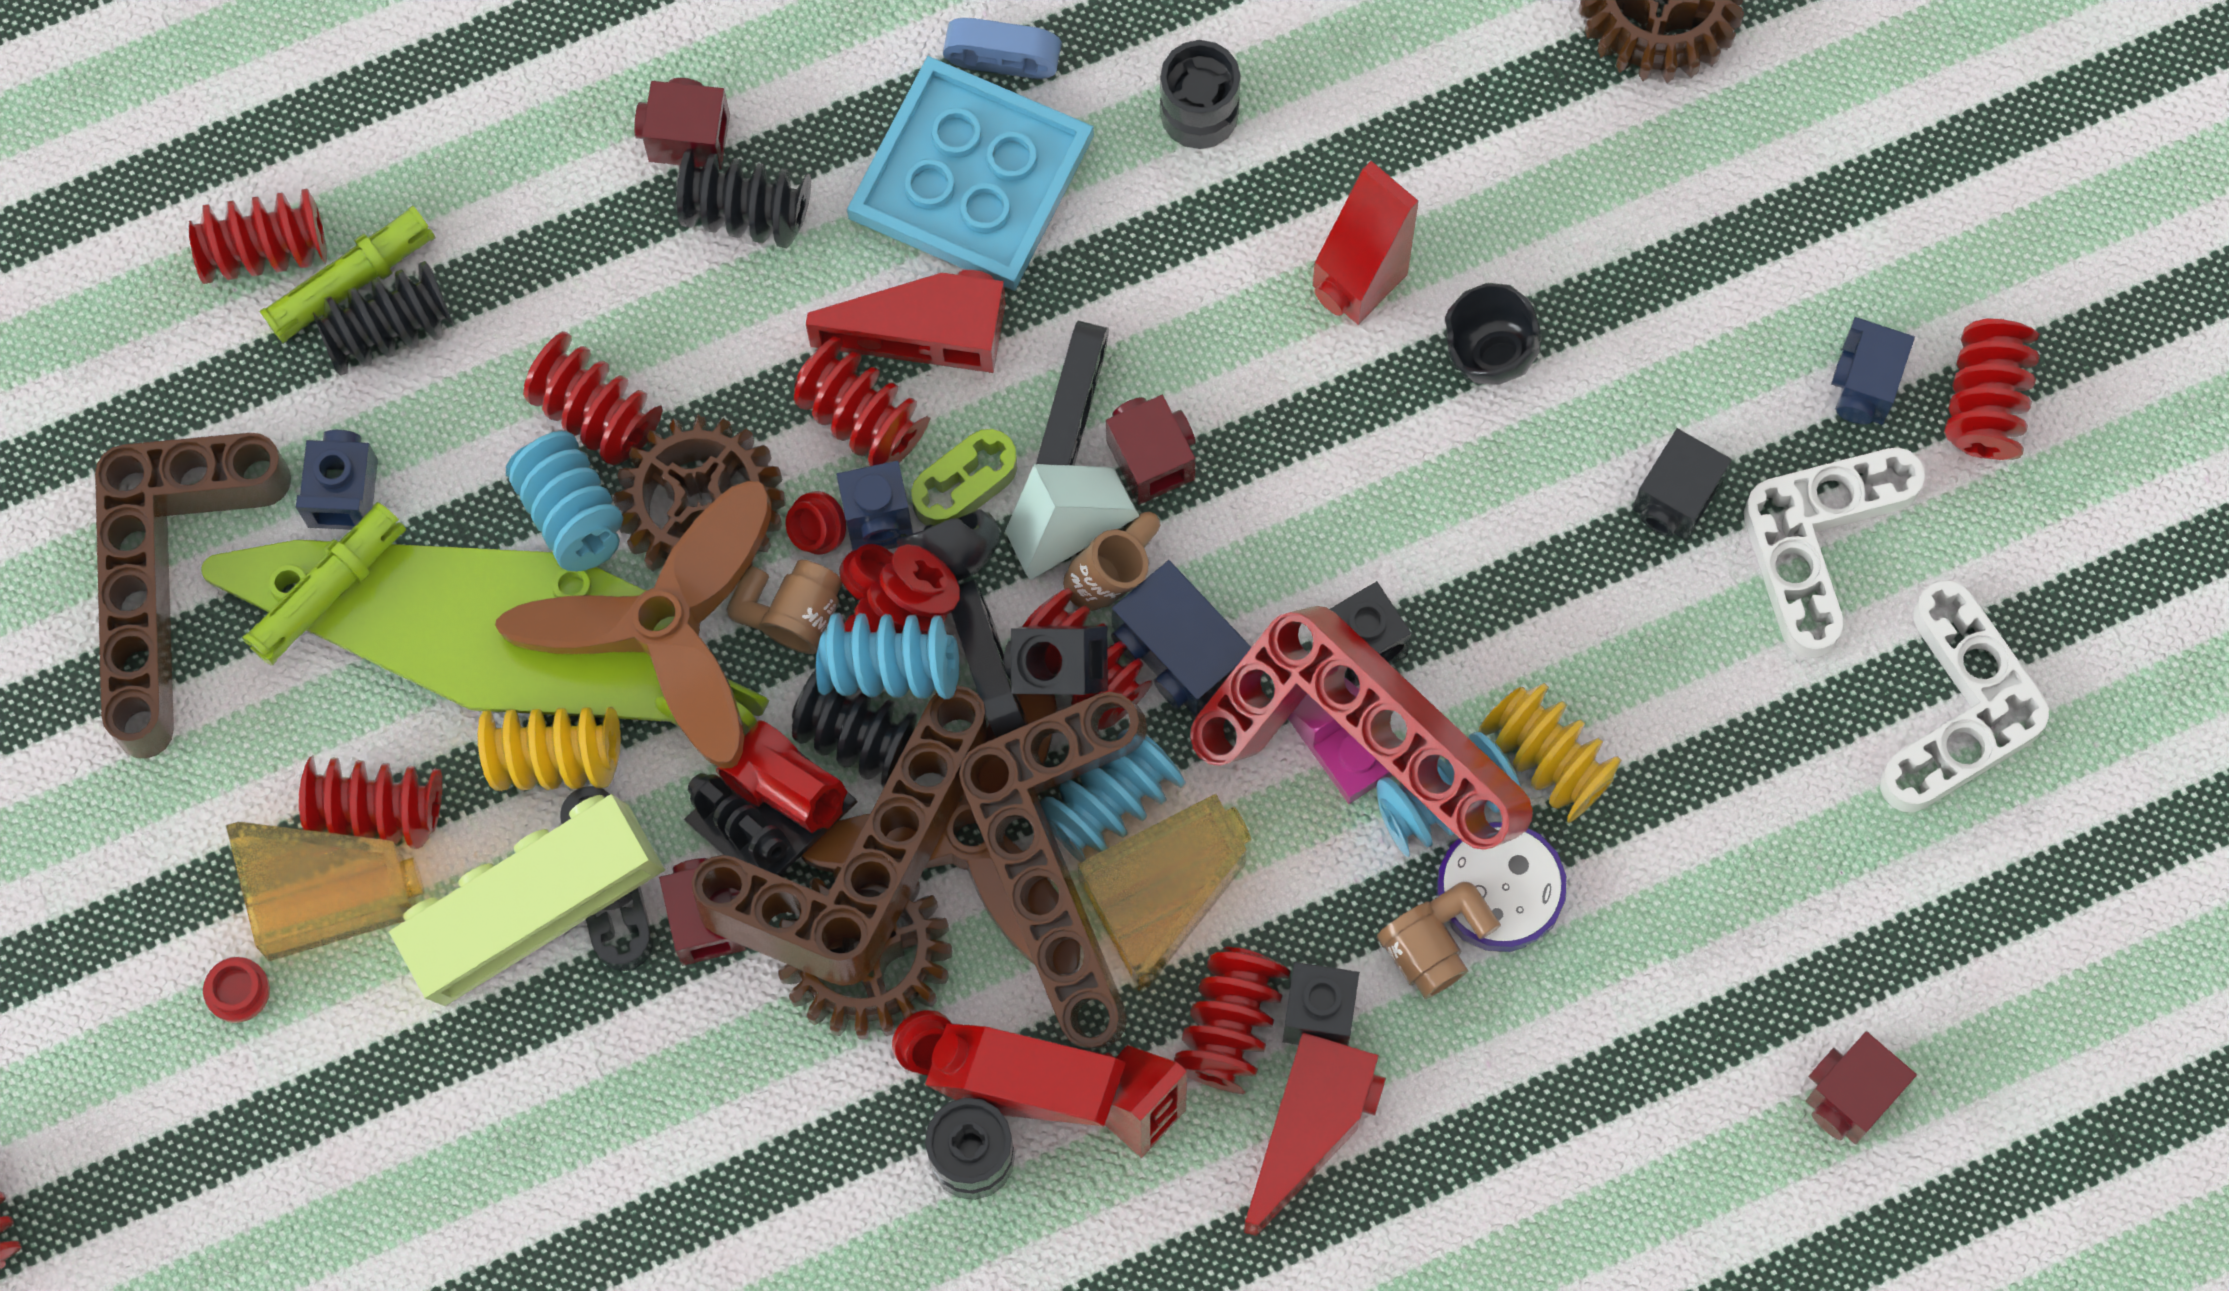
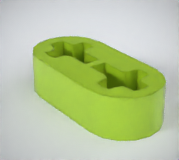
(955, 468)

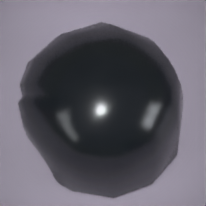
(1492, 334)
(959, 542)

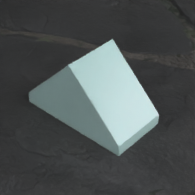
(1065, 512)

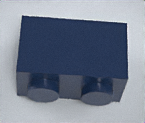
(1178, 637)

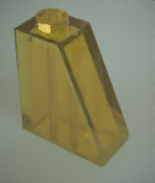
(1164, 883)
(318, 885)

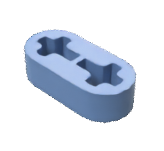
(1002, 48)

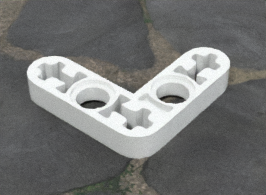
(1808, 516)
(1985, 696)

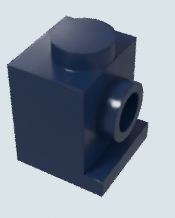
(1870, 371)
(341, 500)
(875, 505)

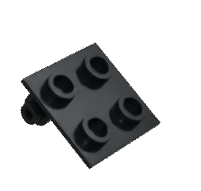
(748, 831)

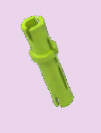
(356, 268)
(316, 592)

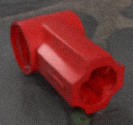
(778, 775)

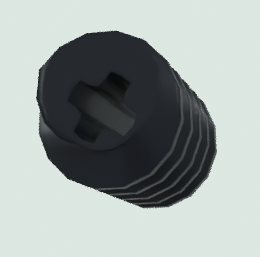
(740, 200)
(383, 318)
(851, 729)

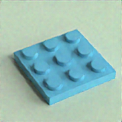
(970, 172)

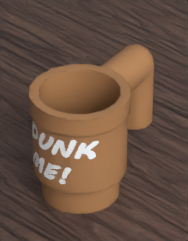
(1111, 564)
(798, 609)
(1424, 945)

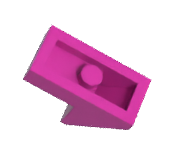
(1339, 754)

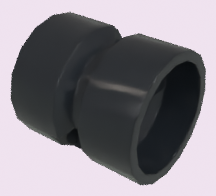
(1199, 94)
(970, 1148)

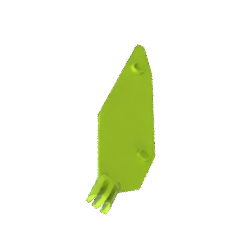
(434, 622)

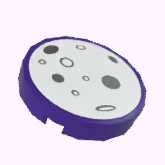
(1518, 882)

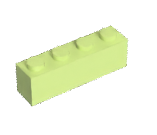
(525, 899)

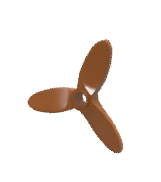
(690, 587)
(839, 840)

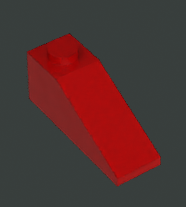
(1366, 246)
(927, 321)
(1024, 1075)
(1147, 1098)
(1315, 1118)

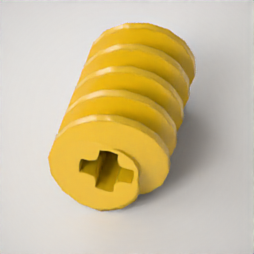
(1552, 748)
(551, 752)

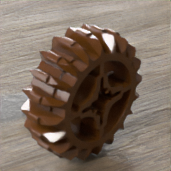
(1651, 46)
(662, 466)
(880, 1002)

